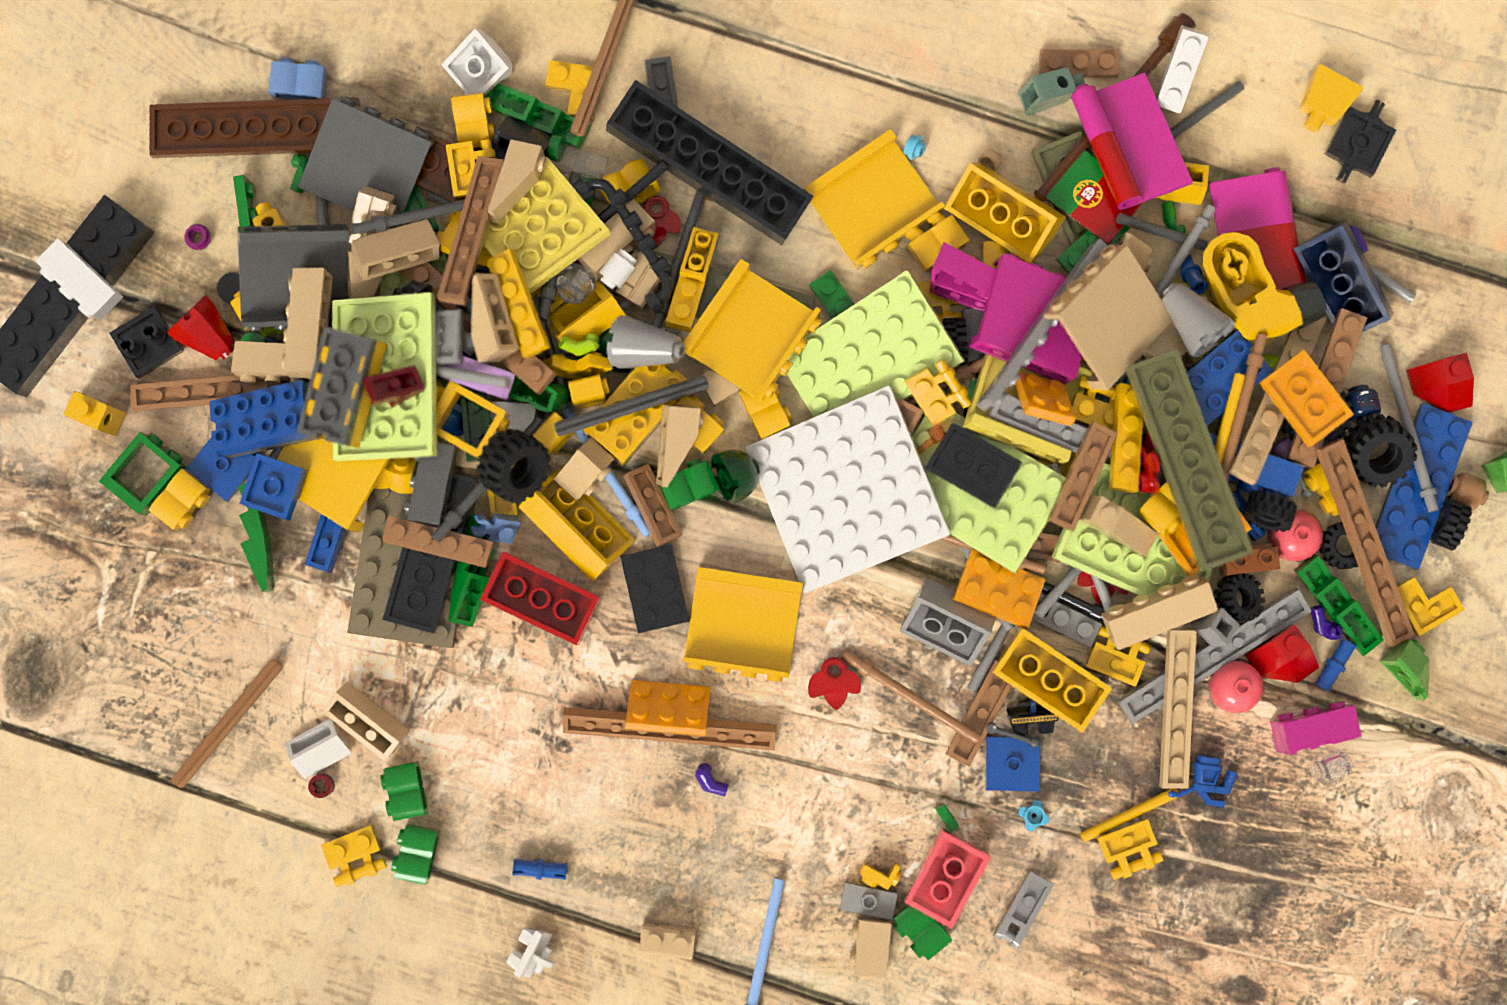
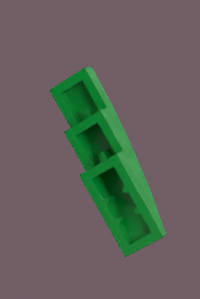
(533, 112)
(258, 547)
(468, 587)
(1339, 605)

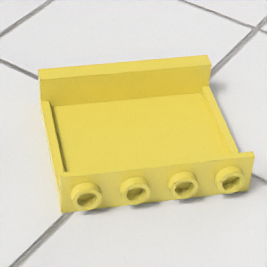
(981, 423)

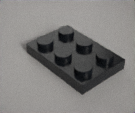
(973, 465)
(655, 588)

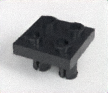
(146, 342)

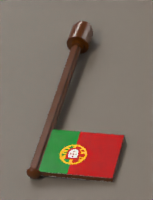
(1078, 182)

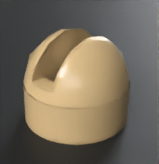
(990, 155)

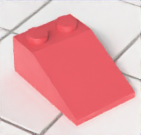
(947, 877)

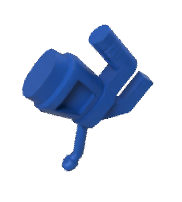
(1206, 774)

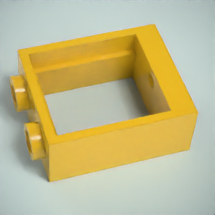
(590, 316)
(447, 403)

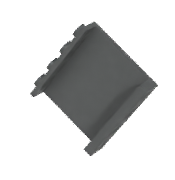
(364, 150)
(268, 262)

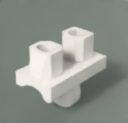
(535, 955)

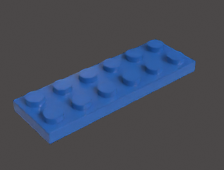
(1404, 518)

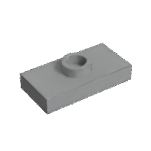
(449, 336)
(868, 901)

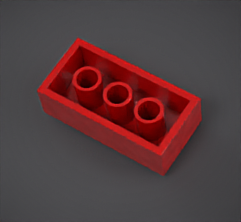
(540, 598)

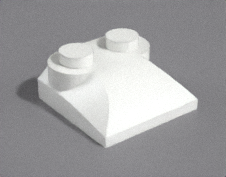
(478, 63)

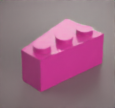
(961, 278)
(1315, 728)

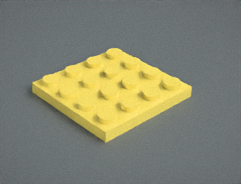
(546, 229)

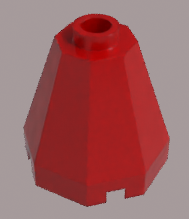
(204, 330)

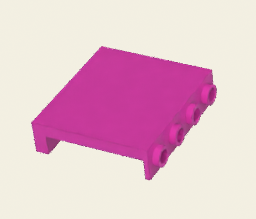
(1012, 307)

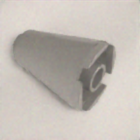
(1195, 319)
(642, 344)

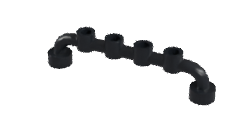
(645, 243)

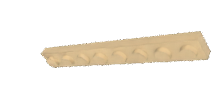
(1267, 416)

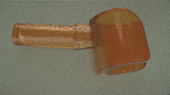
(936, 434)

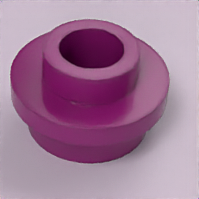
(190, 235)

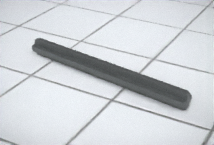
(631, 405)

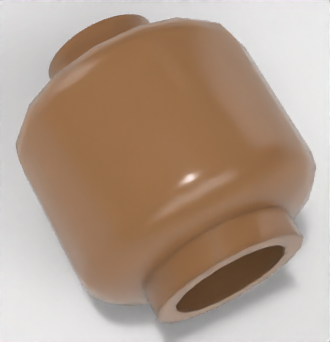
(1468, 490)

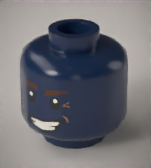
(1364, 402)

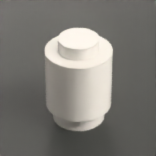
(617, 269)

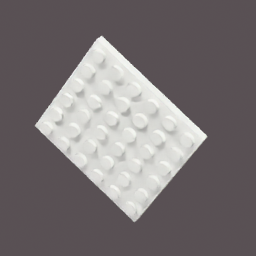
(848, 489)

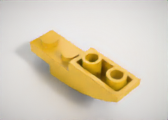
(692, 279)

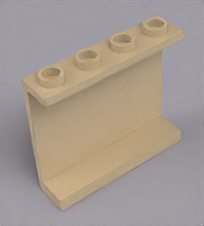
(1111, 314)

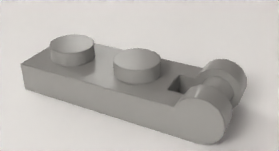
(1069, 623)
(1023, 909)

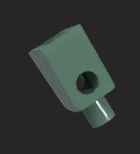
(1049, 90)

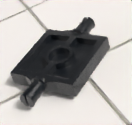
(1360, 141)

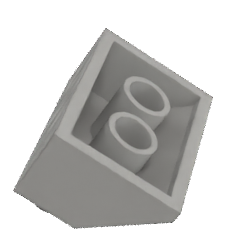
(947, 623)

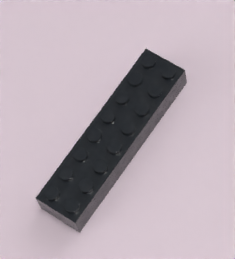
(708, 162)
(49, 320)

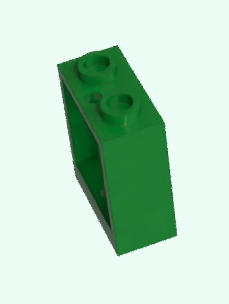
(135, 502)

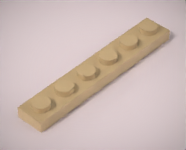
(1177, 708)

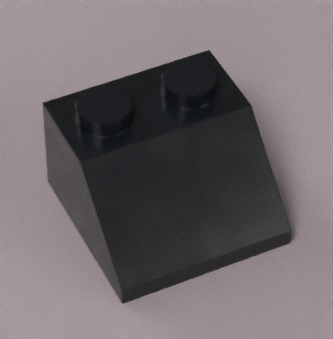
(517, 130)

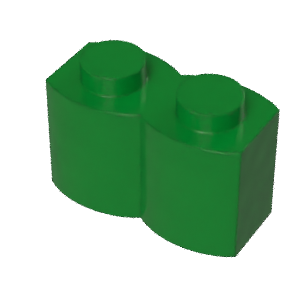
(551, 399)
(690, 484)
(404, 791)
(415, 854)
(924, 932)

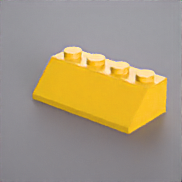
(1004, 212)
(578, 527)
(1051, 679)

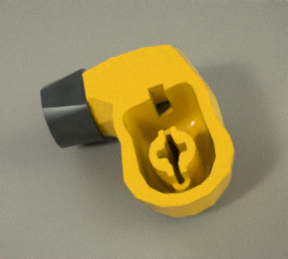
(1248, 293)

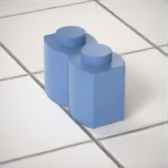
(297, 80)

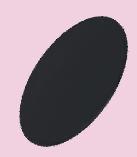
(228, 286)

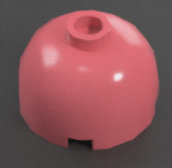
(1301, 540)
(1236, 687)

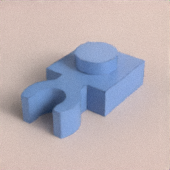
(498, 529)

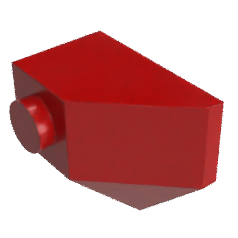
(1444, 383)
(1284, 656)

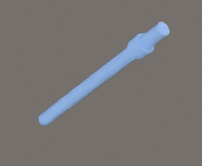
(632, 510)
(765, 943)

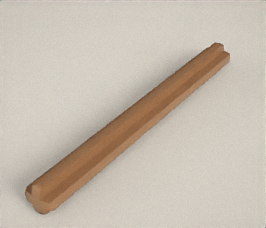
(601, 67)
(227, 723)

